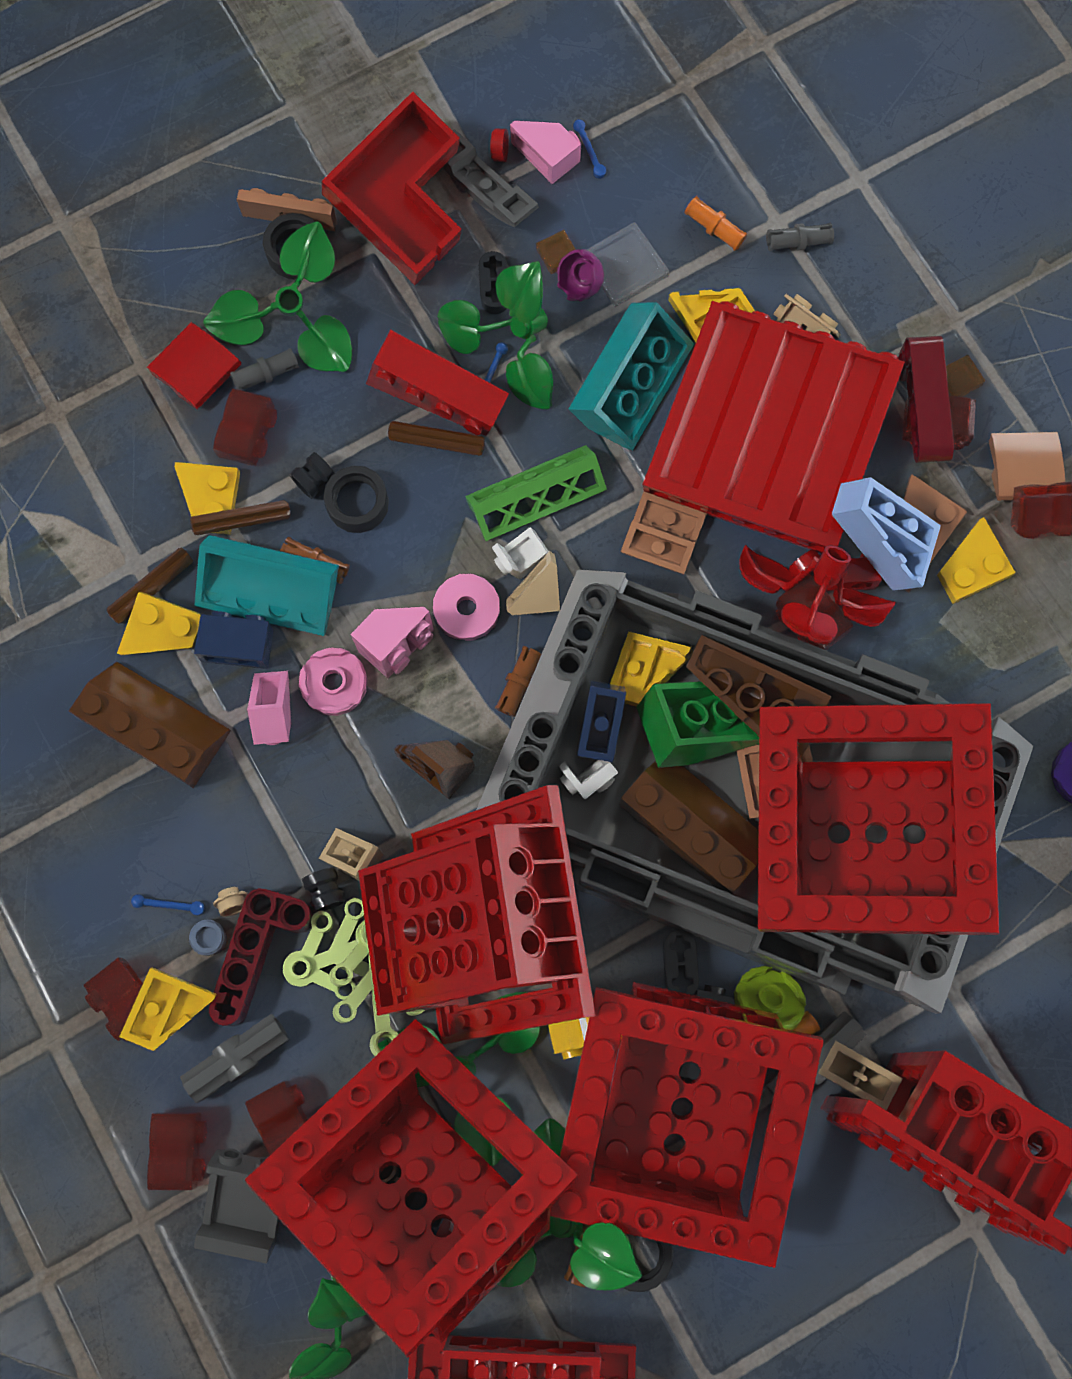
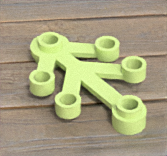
(335, 955)
(362, 989)

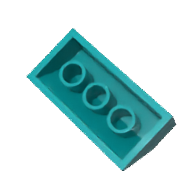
(632, 374)

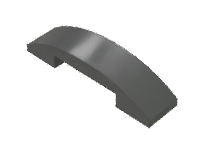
(487, 187)

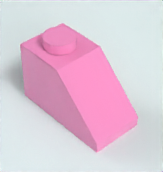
(547, 147)
(270, 708)

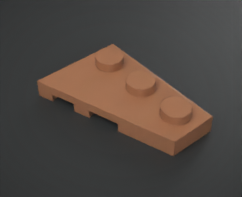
(935, 507)

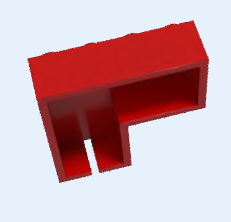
(383, 182)

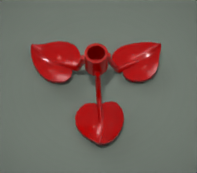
(828, 571)

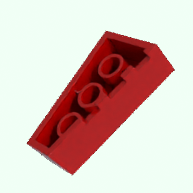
(435, 384)

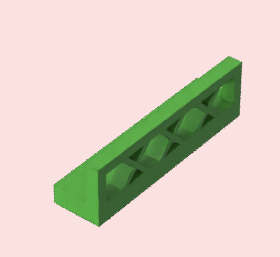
(533, 481)

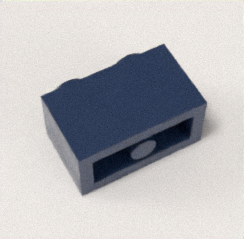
(234, 640)
(601, 721)

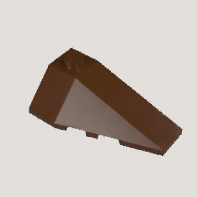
(749, 684)
(438, 763)

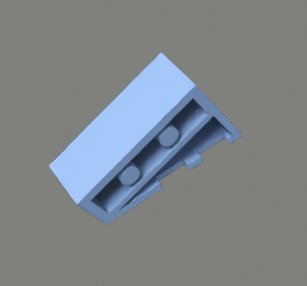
(887, 532)

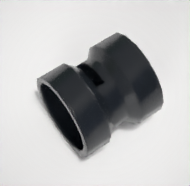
(312, 475)
(324, 889)

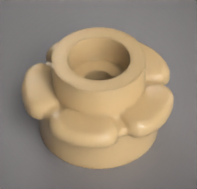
(230, 901)

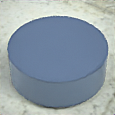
(207, 937)

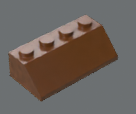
(150, 722)
(694, 824)

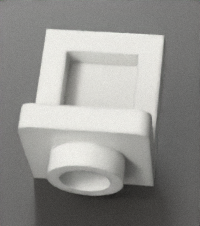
(520, 554)
(596, 777)

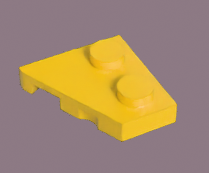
(694, 308)
(208, 488)
(975, 564)
(158, 626)
(646, 663)
(163, 1008)

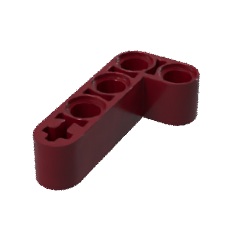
(928, 398)
(253, 959)

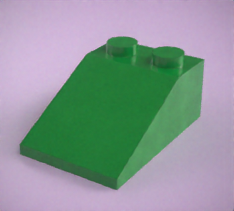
(690, 724)

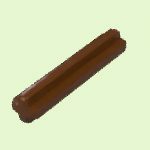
(436, 438)
(240, 517)
(150, 584)

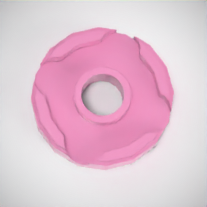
(466, 588)
(341, 699)

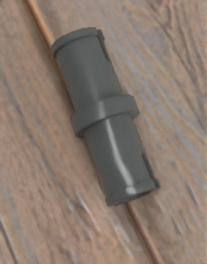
(800, 236)
(264, 370)

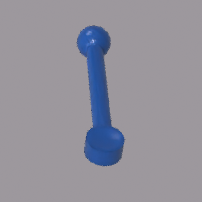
(599, 169)
(501, 349)
(196, 908)

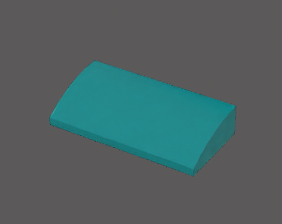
(265, 583)

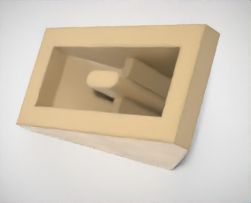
(538, 590)
(350, 853)
(860, 1075)

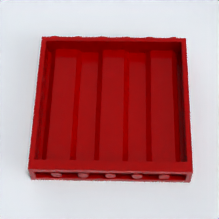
(772, 425)

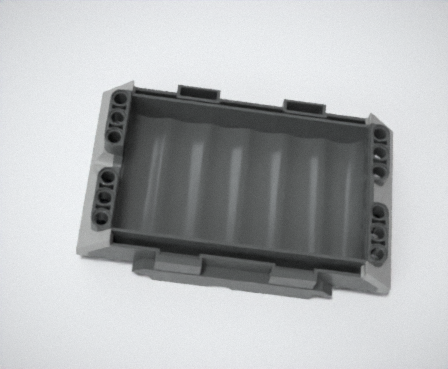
(678, 895)

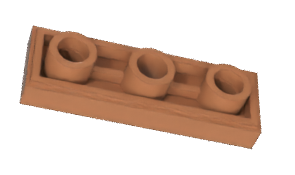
(267, 206)

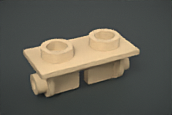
(798, 311)

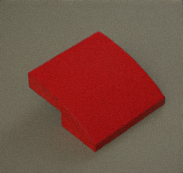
(194, 365)

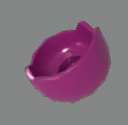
(580, 275)

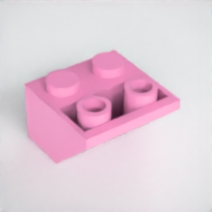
(392, 636)

